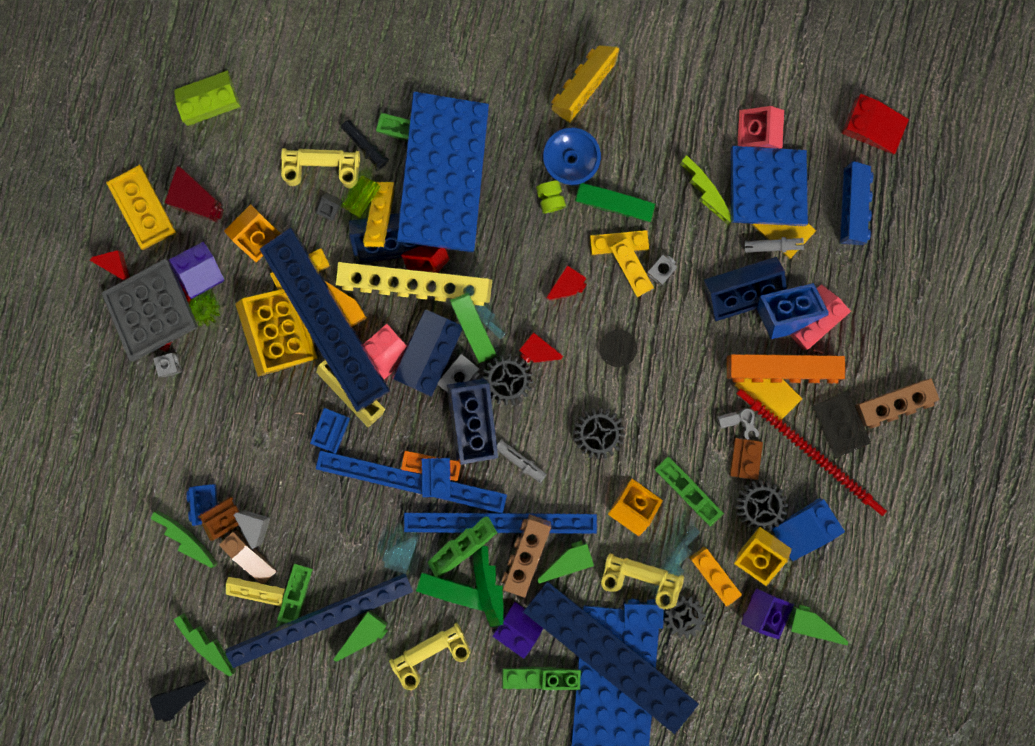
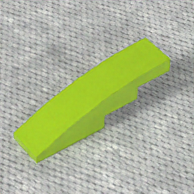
(711, 196)

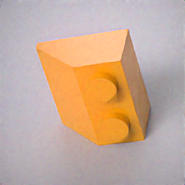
(251, 232)
(635, 507)

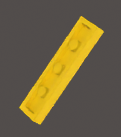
(379, 215)

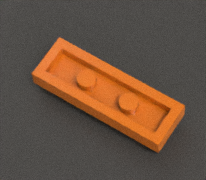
(413, 463)

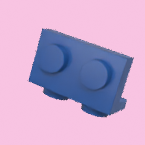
(200, 499)
(642, 614)

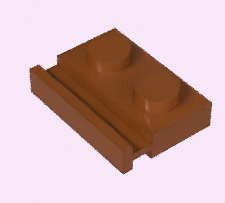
(746, 458)
(219, 519)

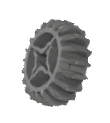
(503, 363)
(615, 429)
(765, 498)

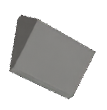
(253, 526)

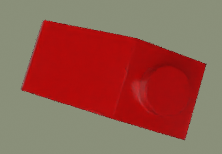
(425, 259)
(567, 285)
(538, 351)

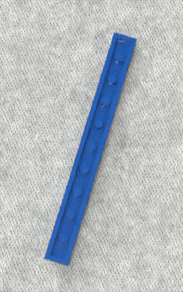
(407, 480)
(501, 521)

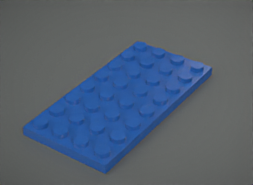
(443, 172)
(601, 710)

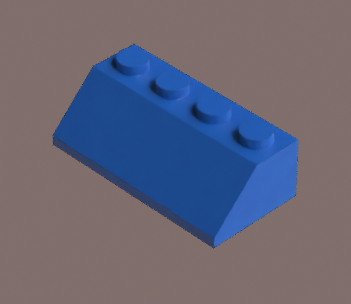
(855, 204)

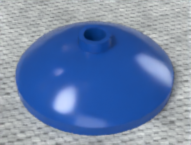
(575, 144)

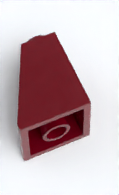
(192, 198)

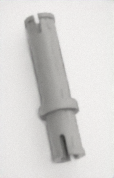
(775, 245)
(520, 461)

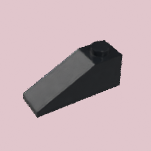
(169, 703)

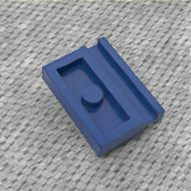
(330, 430)
(436, 477)

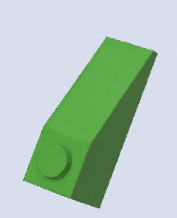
(570, 561)
(810, 624)
(365, 634)

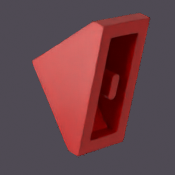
(112, 262)

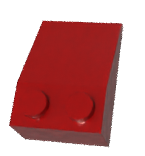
(875, 124)

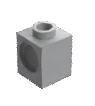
(655, 275)
(167, 365)

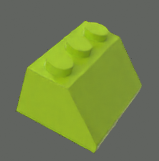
(206, 98)

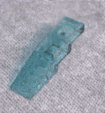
(486, 315)
(679, 554)

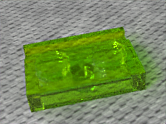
(360, 196)

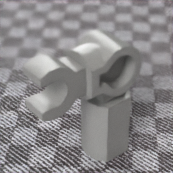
(746, 417)

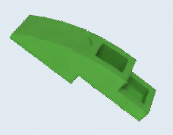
(541, 678)

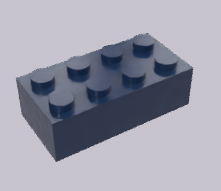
(472, 421)

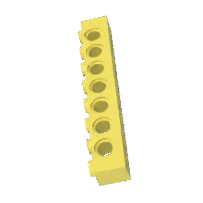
(347, 271)

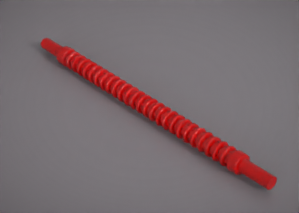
(866, 498)

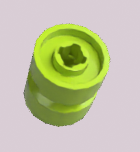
(550, 196)

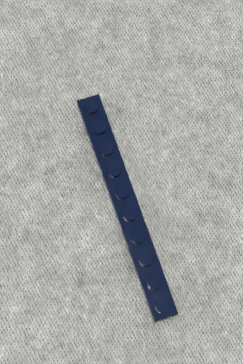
(318, 620)

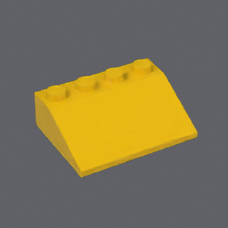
(585, 82)
(274, 332)

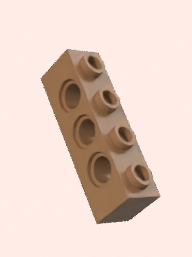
(927, 397)
(520, 584)

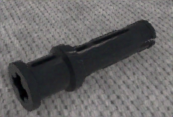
(370, 151)

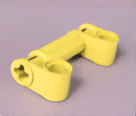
(294, 160)
(644, 573)
(427, 649)

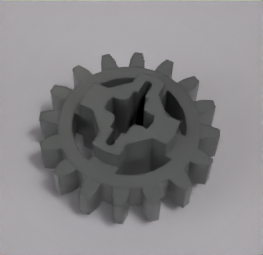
(682, 625)

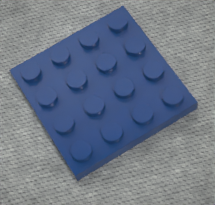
(769, 186)

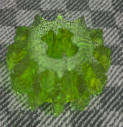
(209, 314)

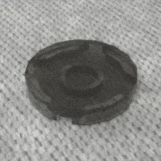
(618, 348)

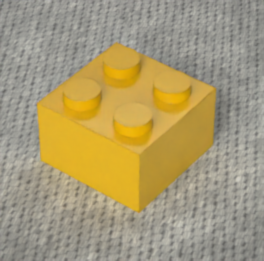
(763, 556)

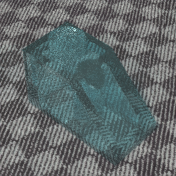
(400, 555)

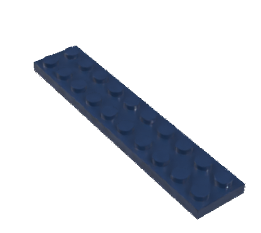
(324, 320)
(611, 657)

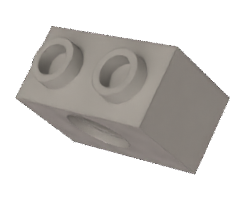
(462, 365)

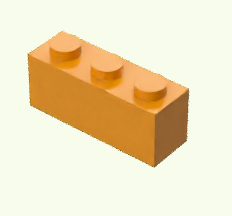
(715, 576)

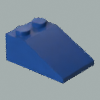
(791, 310)
(808, 529)

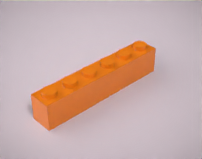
(785, 367)

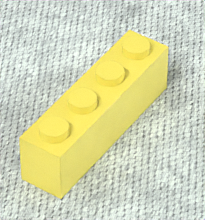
(368, 414)

